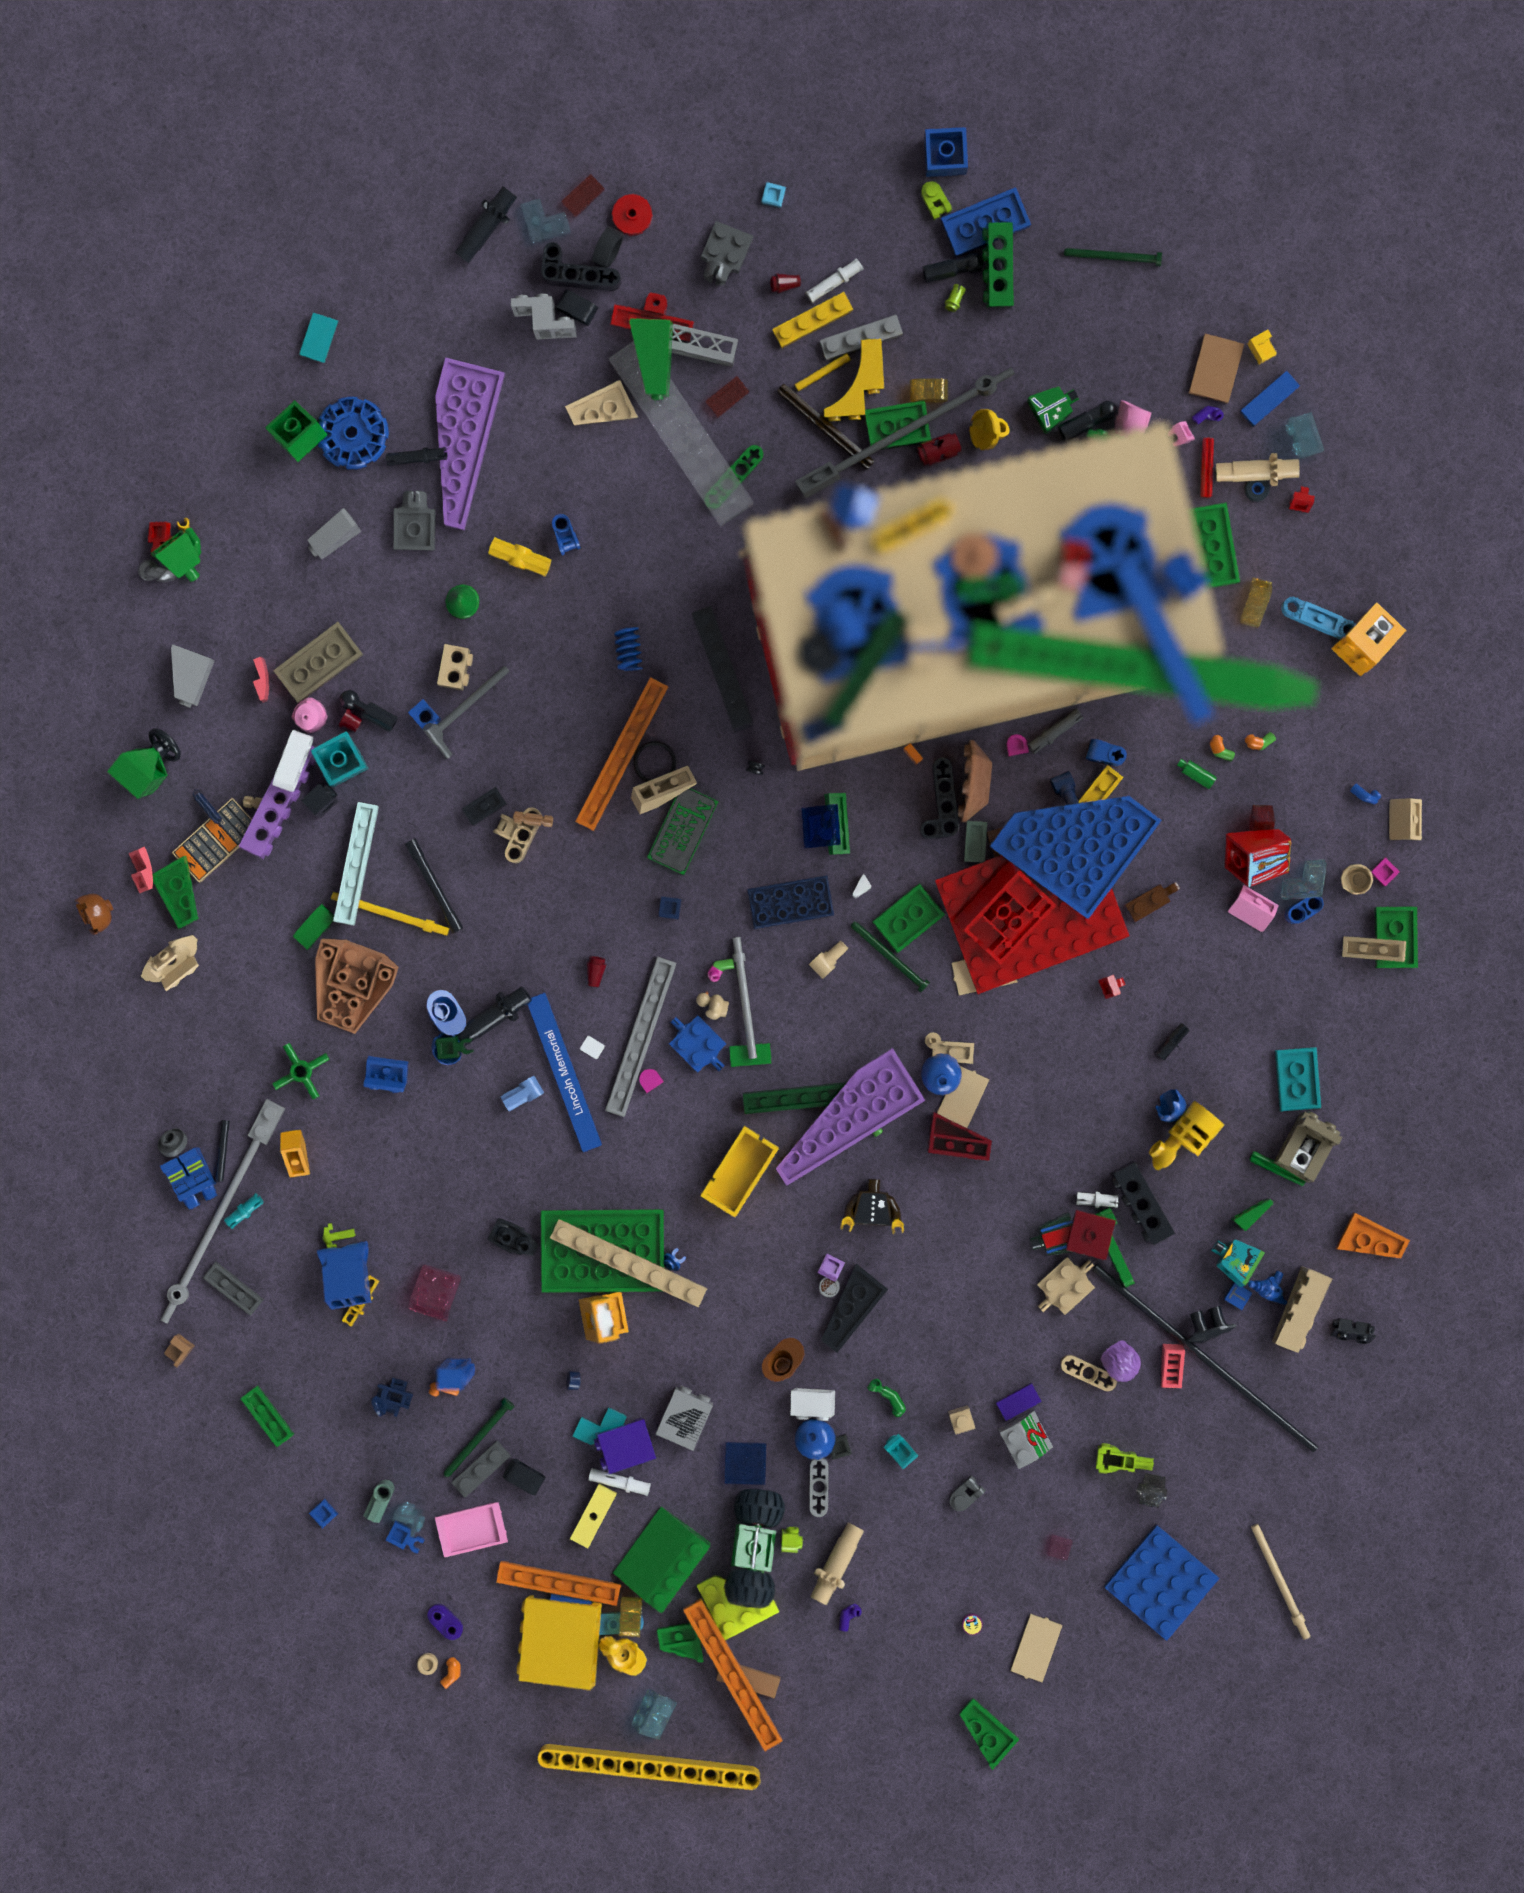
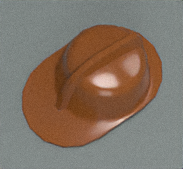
(783, 1360)

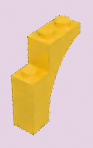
(868, 378)

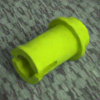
(954, 299)

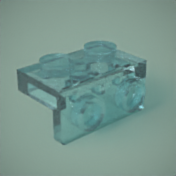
(1305, 435)
(409, 1514)
(653, 1714)

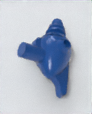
(1270, 1288)

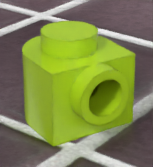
(791, 1540)

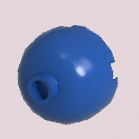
(941, 1074)
(815, 1439)

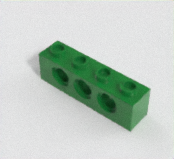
(1004, 232)

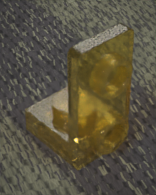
(1256, 603)

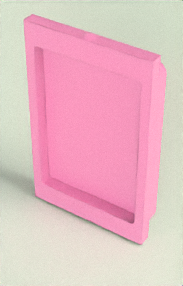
(471, 1529)

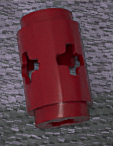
(947, 444)

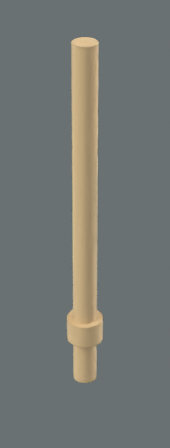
(1297, 1618)

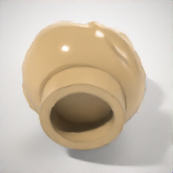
(717, 1006)

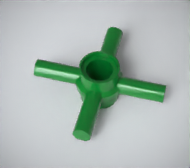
(293, 1074)

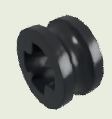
(755, 768)

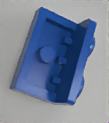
(843, 625)
(386, 1074)

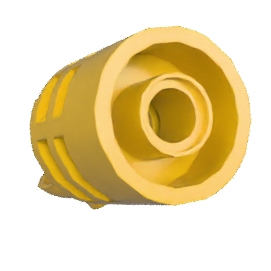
(1183, 1134)

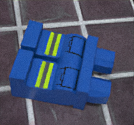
(189, 1177)

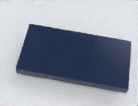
(790, 902)

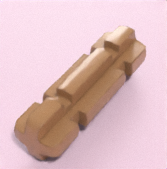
(533, 819)

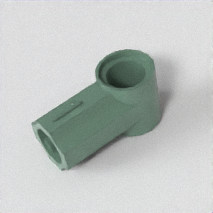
(379, 1502)

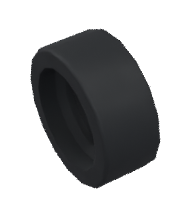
(607, 247)

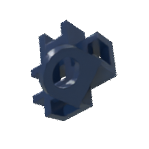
(384, 1403)

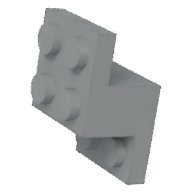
(543, 316)

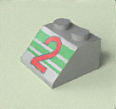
(1021, 1443)

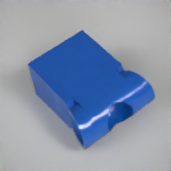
(345, 1275)

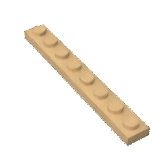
(628, 1263)

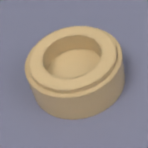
(427, 1664)

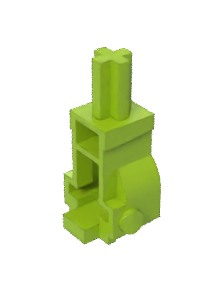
(1128, 1461)

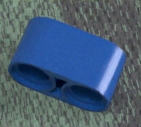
(1304, 910)

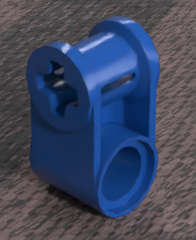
(565, 535)
(1101, 752)

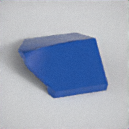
(854, 506)

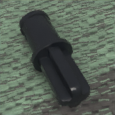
(1172, 1041)

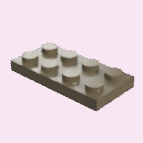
(318, 662)

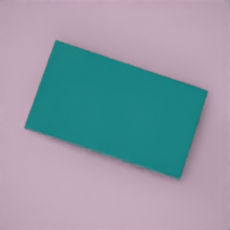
(318, 337)

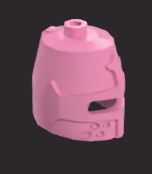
(1130, 418)
(309, 715)

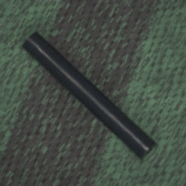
(222, 1150)

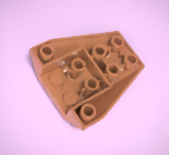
(978, 784)
(350, 982)

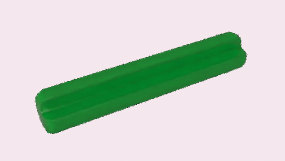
(1269, 1164)

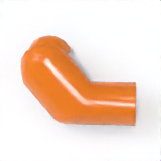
(434, 1392)

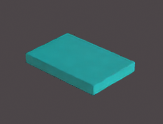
(1298, 1079)

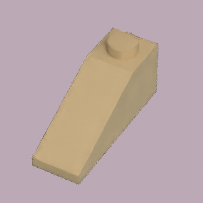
(662, 789)

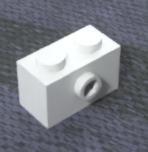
(812, 1403)

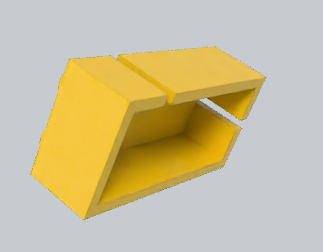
(739, 1171)

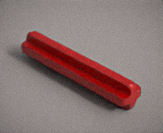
(1207, 467)

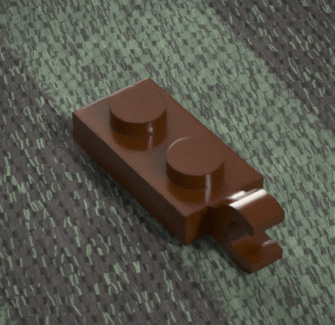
(1150, 901)

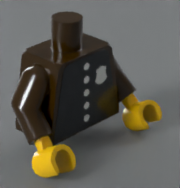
(872, 1208)

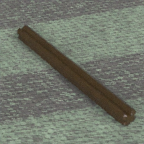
(822, 424)

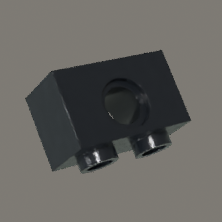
(320, 800)

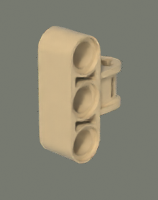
(511, 833)

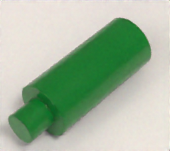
(1197, 773)

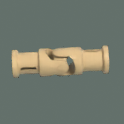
(1028, 602)

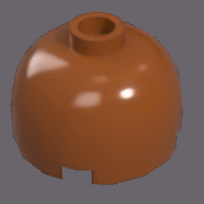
(94, 911)

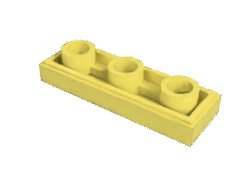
(589, 1526)

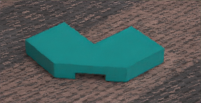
(586, 1429)

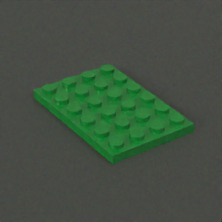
(572, 1271)

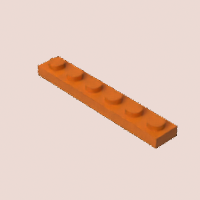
(558, 1583)

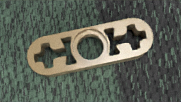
(1100, 1384)

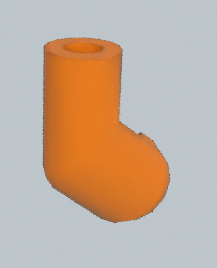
(454, 1672)

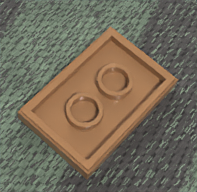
(1216, 368)

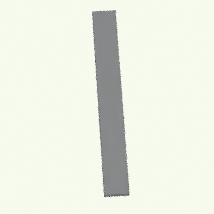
(640, 1036)

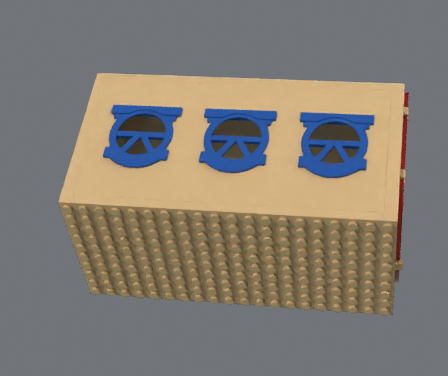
(1028, 514)

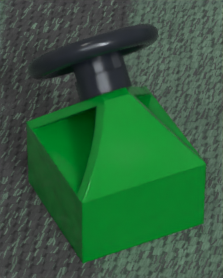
(142, 769)

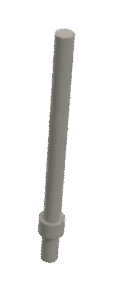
(739, 959)

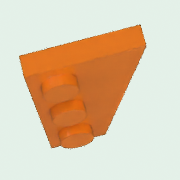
(1369, 1237)

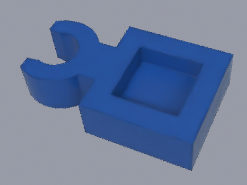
(401, 1537)

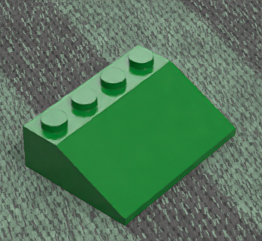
(662, 1559)

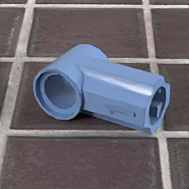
(524, 1092)

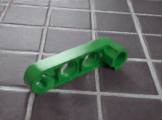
(1115, 1254)

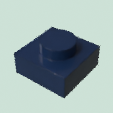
(670, 907)

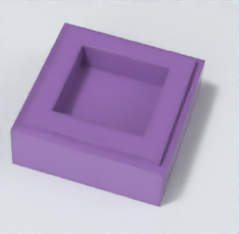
(831, 1267)

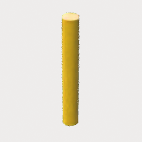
(822, 372)

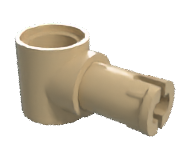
(826, 961)

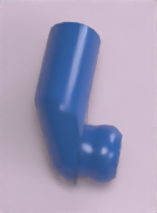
(1364, 795)

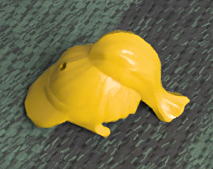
(631, 1663)

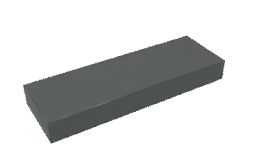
(233, 1288)

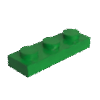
(840, 799)
(267, 1416)

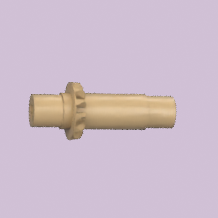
(1258, 470)
(836, 1564)

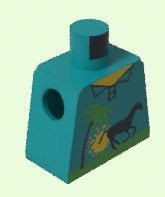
(1237, 1260)

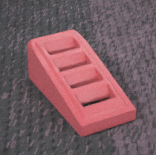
(1172, 1349)

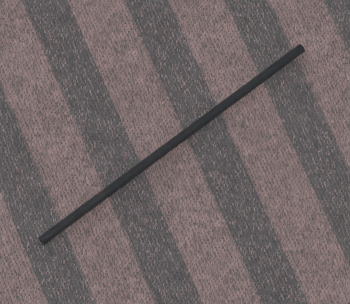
(1205, 1358)

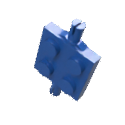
(697, 1044)

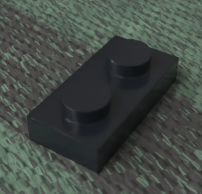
(484, 806)

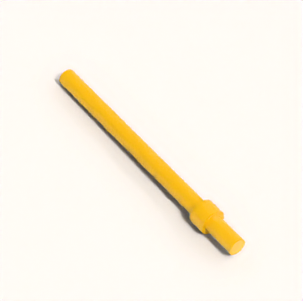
(427, 925)

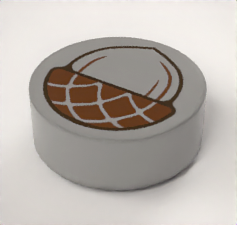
(828, 1287)

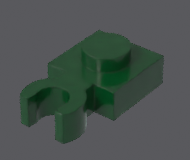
(450, 1047)

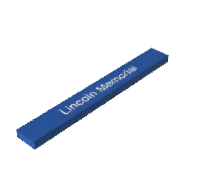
(564, 1072)

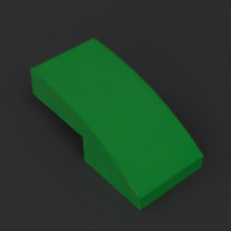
(314, 926)

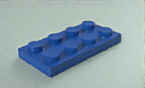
(966, 225)

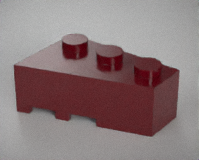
(956, 1140)

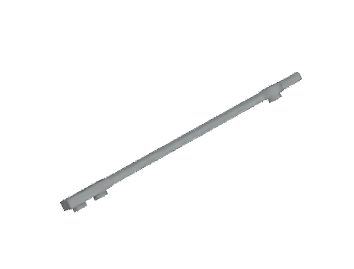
(261, 1133)

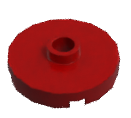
(632, 225)

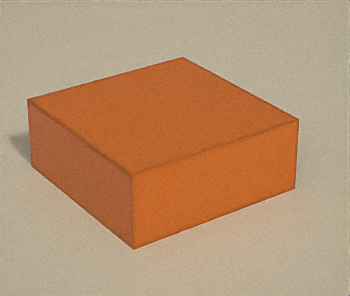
(913, 754)

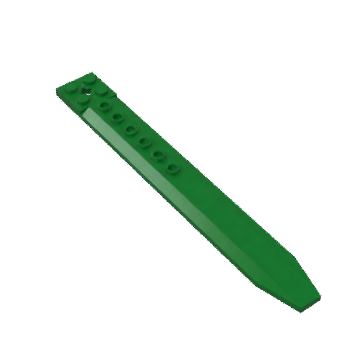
(1134, 668)

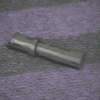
(1047, 737)

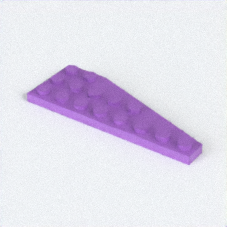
(465, 415)
(864, 1104)

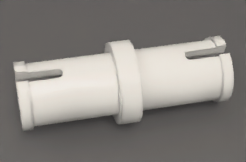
(1097, 1200)

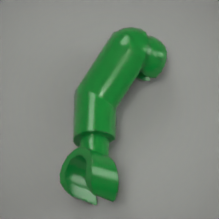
(893, 1397)

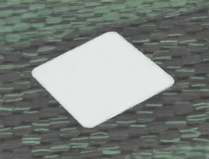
(592, 1047)

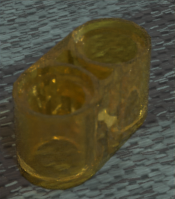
(929, 390)
(630, 1616)

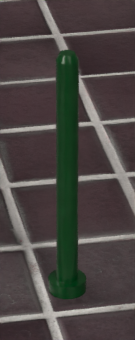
(1109, 255)
(890, 956)
(506, 1405)

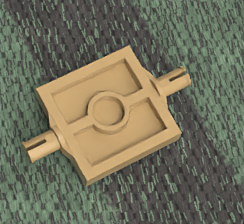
(1066, 1285)

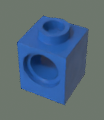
(422, 707)

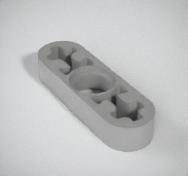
(813, 1501)

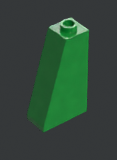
(654, 353)

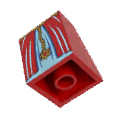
(1257, 855)

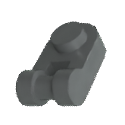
(960, 1499)

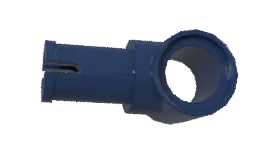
(1065, 787)

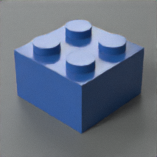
(945, 152)

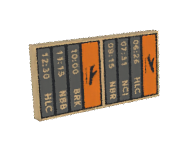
(212, 844)

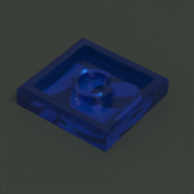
(821, 826)
(745, 1463)

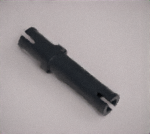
(425, 455)

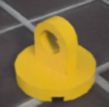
(986, 429)

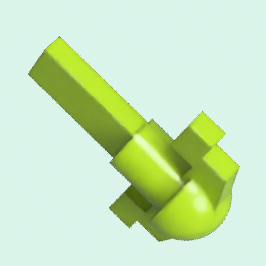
(328, 1237)

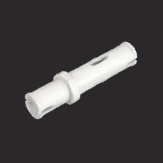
(842, 275)
(628, 1484)

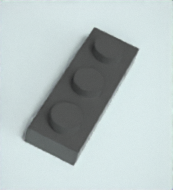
(481, 1469)

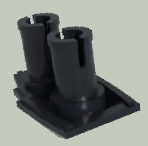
(512, 1238)
(1203, 1333)

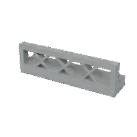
(699, 352)

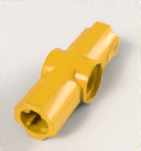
(519, 556)

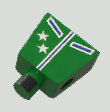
(1052, 407)

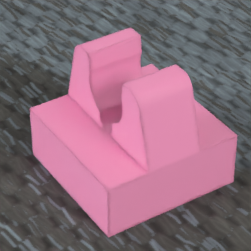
(1183, 433)

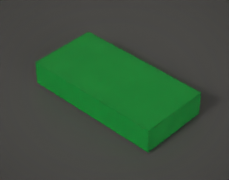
(740, 1057)

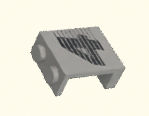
(685, 1417)

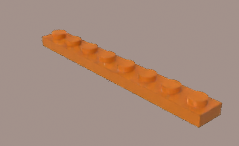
(622, 754)
(732, 1674)

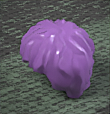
(1121, 1361)

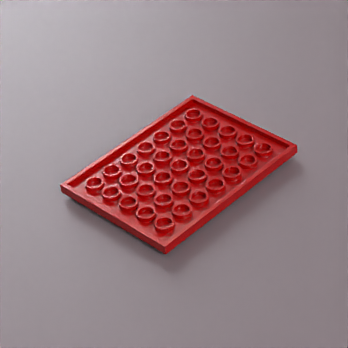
(1055, 939)

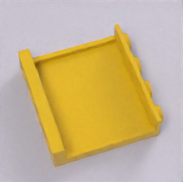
(559, 1643)

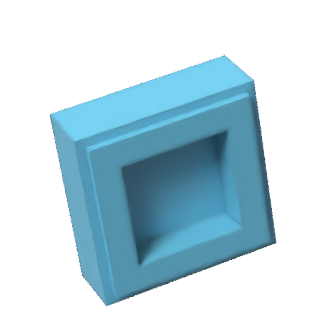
(773, 195)

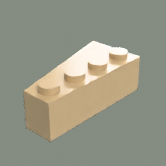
(1301, 1309)

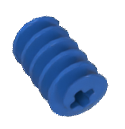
(627, 649)

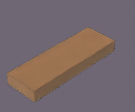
(761, 1681)

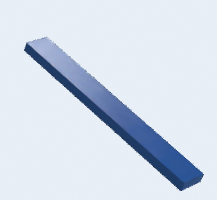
(1164, 642)

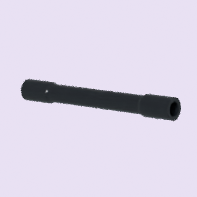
(449, 915)

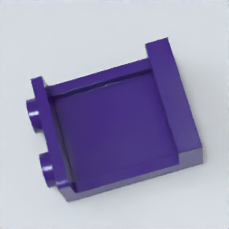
(624, 1446)

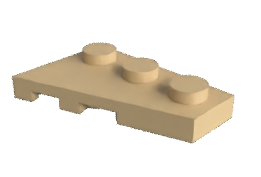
(602, 406)

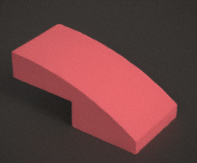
(262, 684)
(143, 877)

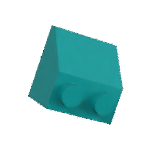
(339, 759)

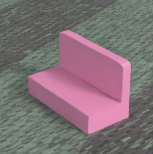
(1253, 908)

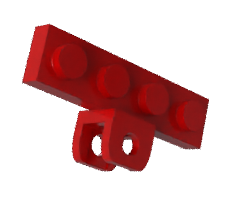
(622, 314)

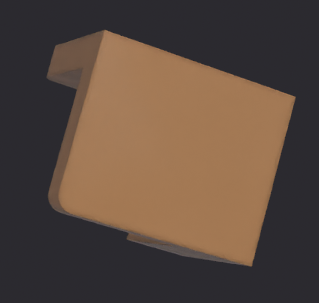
(178, 1349)

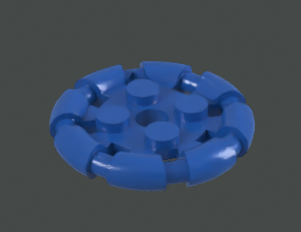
(364, 435)

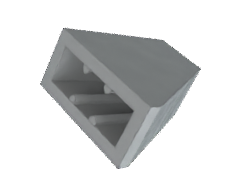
(333, 534)
(189, 675)

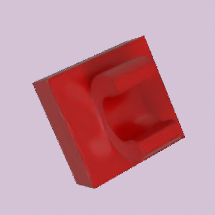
(1301, 500)
(1110, 986)

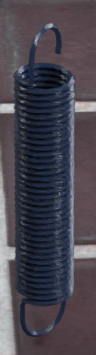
(208, 808)

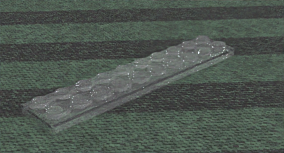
(686, 442)

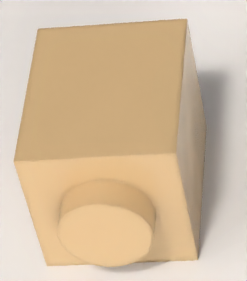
(961, 1419)

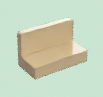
(921, 659)
(1405, 819)

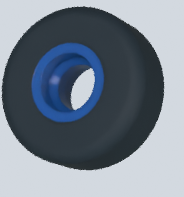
(1252, 495)

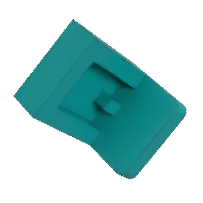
(900, 1450)

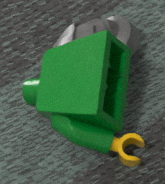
(177, 555)

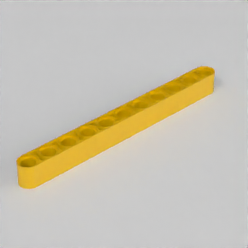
(657, 1773)

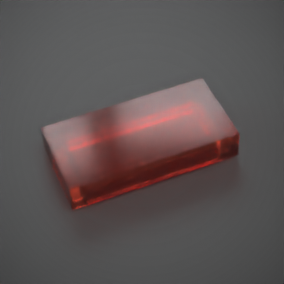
(583, 195)
(727, 396)

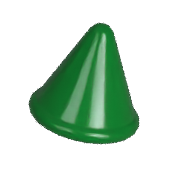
(462, 601)

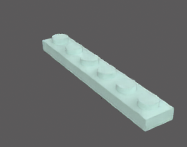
(356, 863)

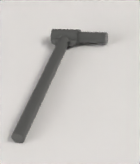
(434, 731)

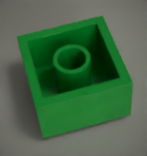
(296, 431)

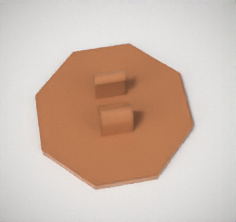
(974, 555)

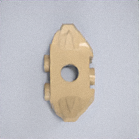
(170, 975)

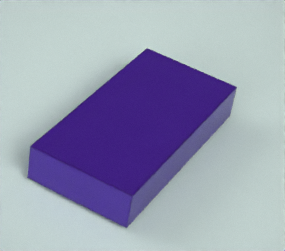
(1018, 1401)

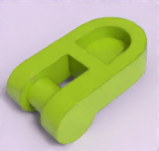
(933, 193)

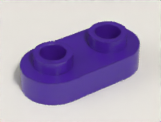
(447, 1620)

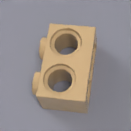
(448, 667)

